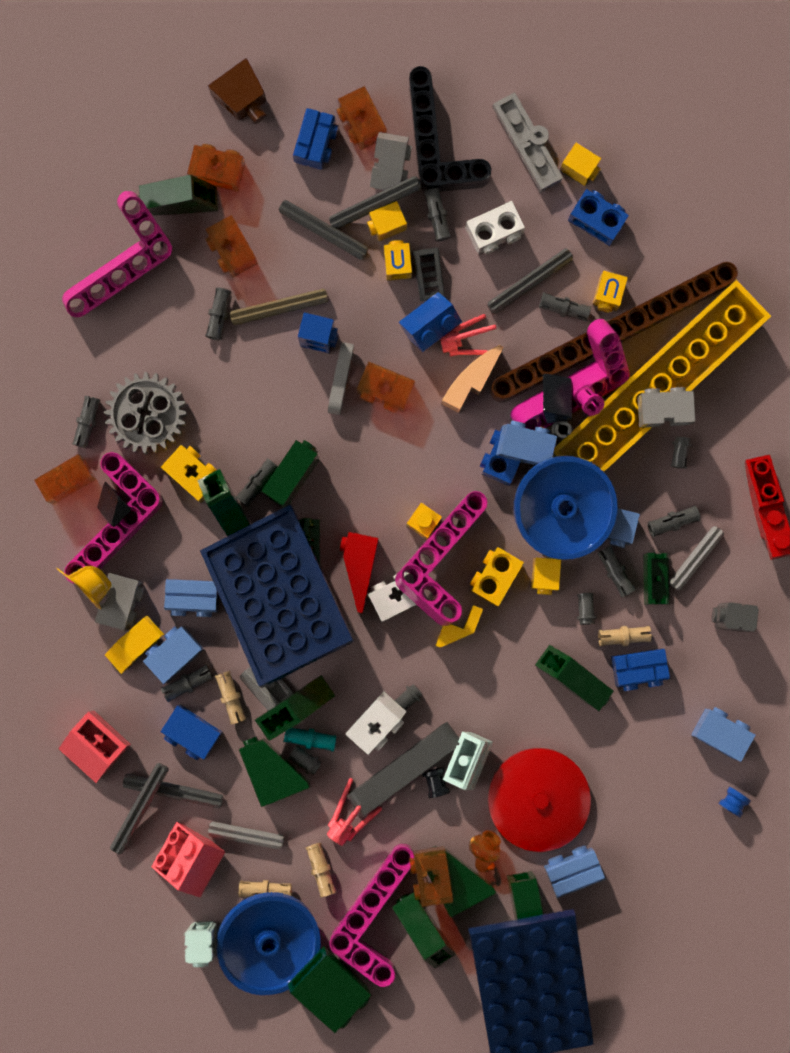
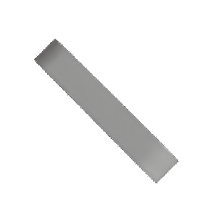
(340, 378)

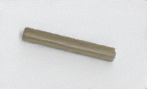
(279, 306)

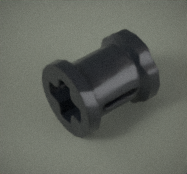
(435, 782)

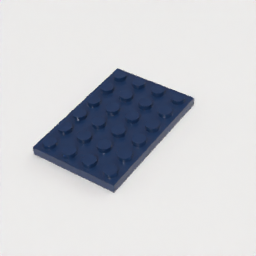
(276, 596)
(532, 984)

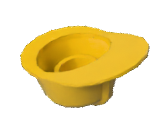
(92, 583)

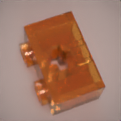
(360, 104)
(226, 176)
(228, 232)
(399, 385)
(65, 479)
(435, 892)

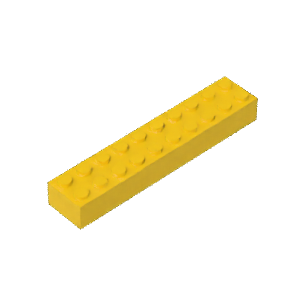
(679, 363)

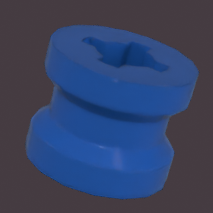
(734, 802)

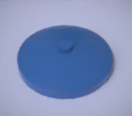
(565, 507)
(266, 942)

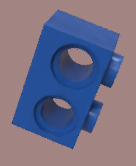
(594, 222)
(317, 333)
(511, 465)

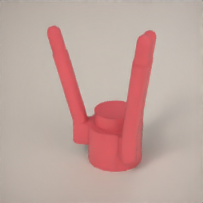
(452, 340)
(341, 830)

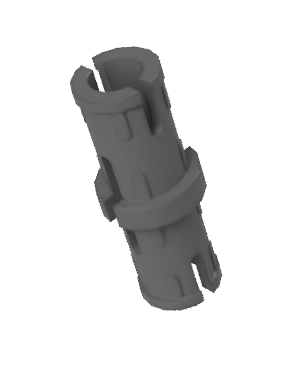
(437, 214)
(565, 307)
(218, 313)
(86, 422)
(568, 429)
(257, 482)
(673, 521)
(616, 571)
(187, 683)

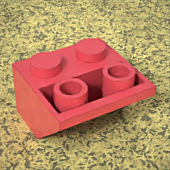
(94, 745)
(188, 860)

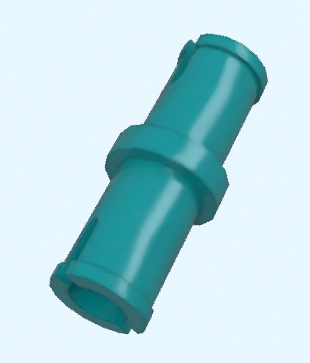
(310, 738)

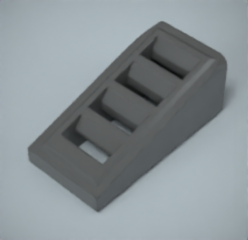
(419, 275)

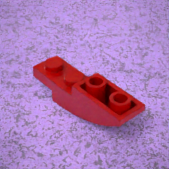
(768, 506)

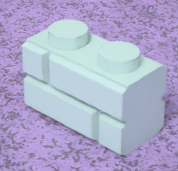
(468, 761)
(200, 943)

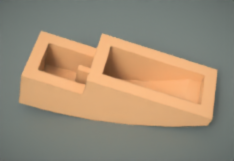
(471, 379)

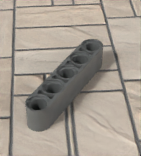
(404, 769)

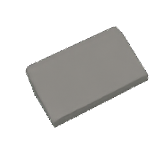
(268, 695)

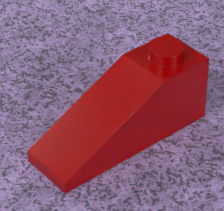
(359, 560)

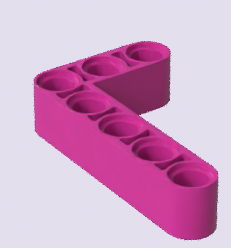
(123, 261)
(604, 374)
(126, 531)
(436, 552)
(369, 912)

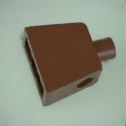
(240, 92)

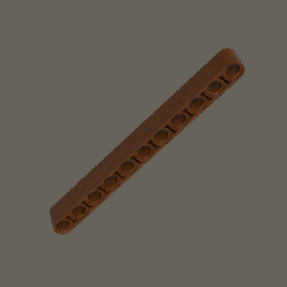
(624, 326)

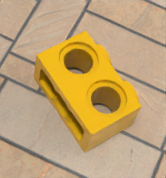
(501, 579)

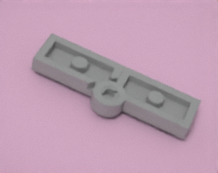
(528, 141)

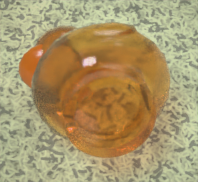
(485, 849)

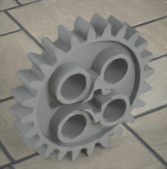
(123, 408)

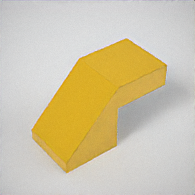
(453, 633)
(134, 644)

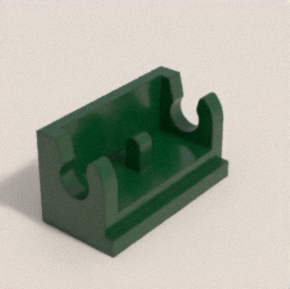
(656, 579)

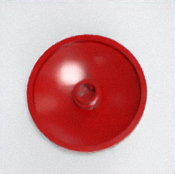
(539, 799)

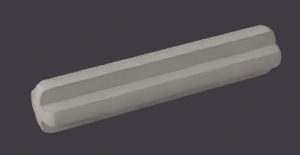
(696, 558)
(245, 835)

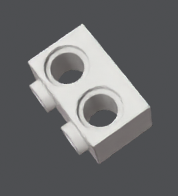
(491, 222)

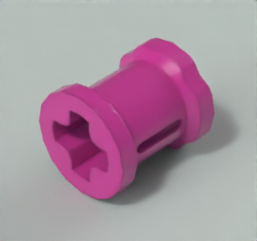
(587, 400)

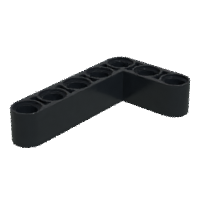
(430, 142)

